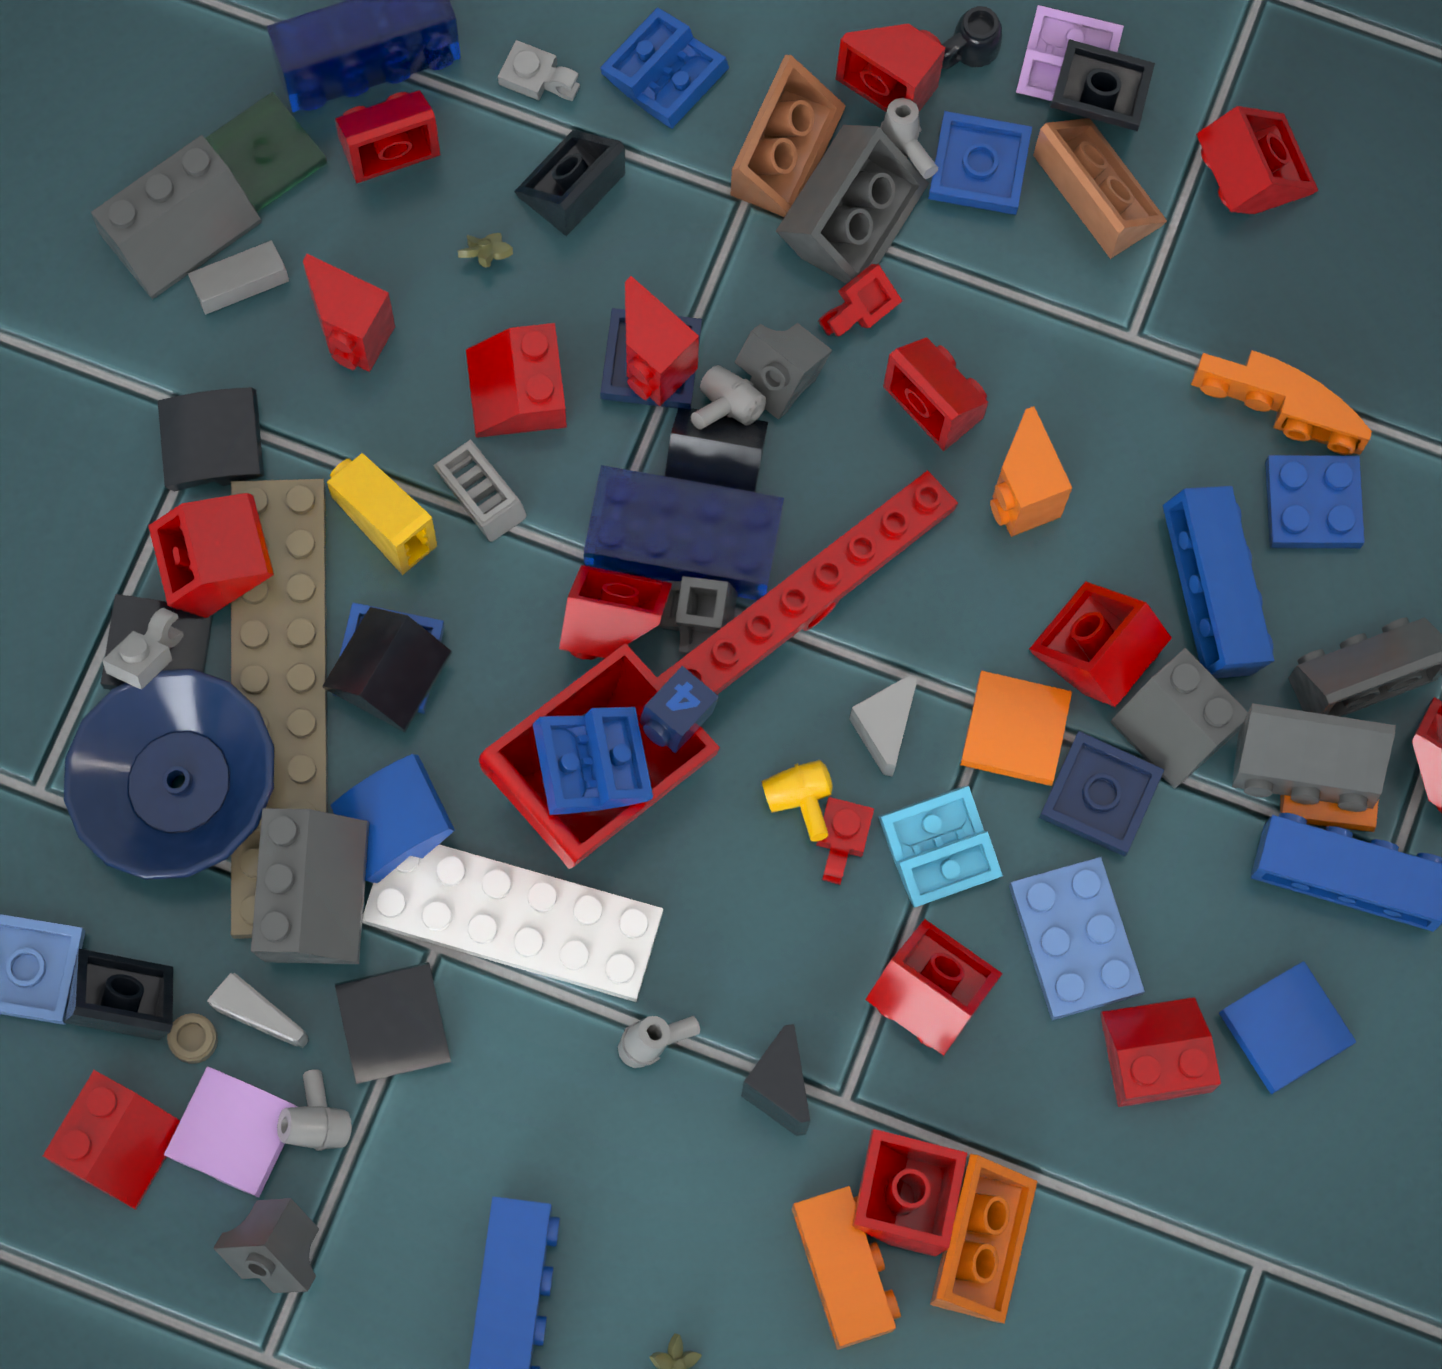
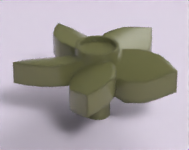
(486, 249)
(676, 1357)

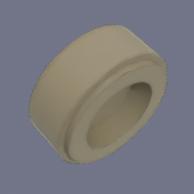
(192, 1038)

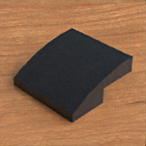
(210, 438)
(135, 613)
(392, 1022)

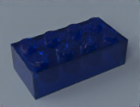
(361, 46)
(683, 528)

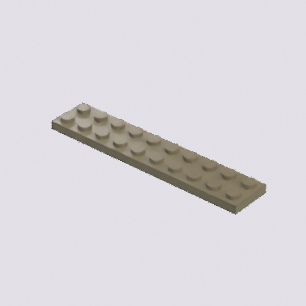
(283, 661)

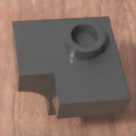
(782, 364)
(698, 610)
(272, 1246)

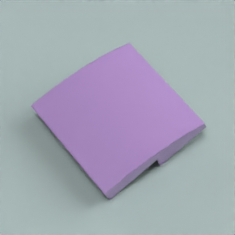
(1049, 42)
(230, 1132)

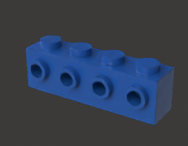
(1218, 581)
(1350, 871)
(513, 1284)

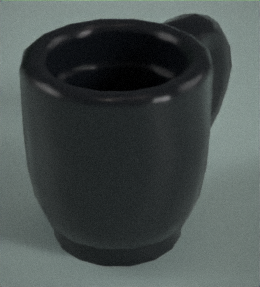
(975, 39)

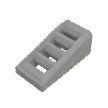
(497, 513)
(246, 1005)

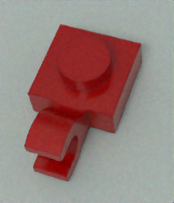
(866, 300)
(847, 831)

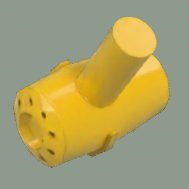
(801, 788)

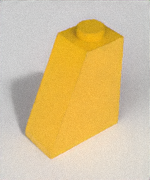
(383, 512)

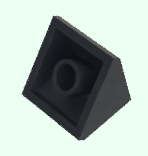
(1102, 85)
(573, 178)
(717, 455)
(388, 667)
(121, 995)
(778, 1084)

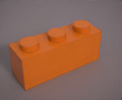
(845, 1269)

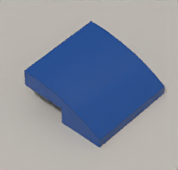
(664, 67)
(592, 760)
(401, 814)
(1287, 1027)

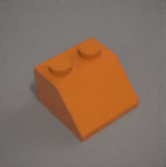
(1031, 481)

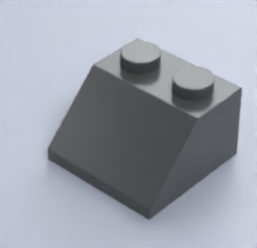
(1180, 718)

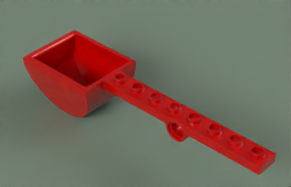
(717, 662)

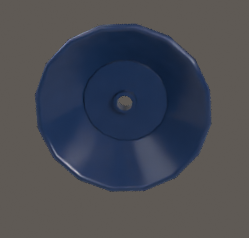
(135, 748)

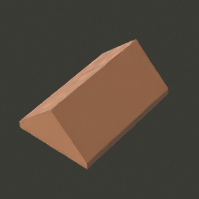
(785, 139)
(1096, 184)

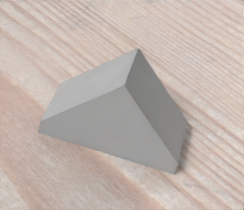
(883, 720)

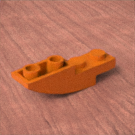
(1302, 404)

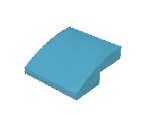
(940, 846)

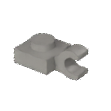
(535, 70)
(144, 656)

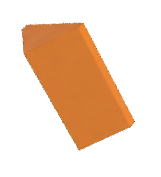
(985, 1241)

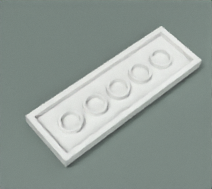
(518, 919)

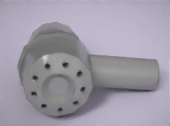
(903, 128)
(729, 397)
(648, 1038)
(314, 1124)

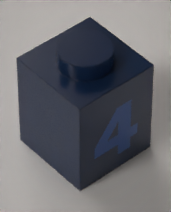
(677, 710)

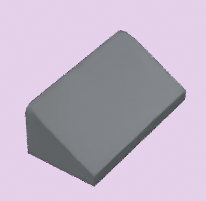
(238, 277)

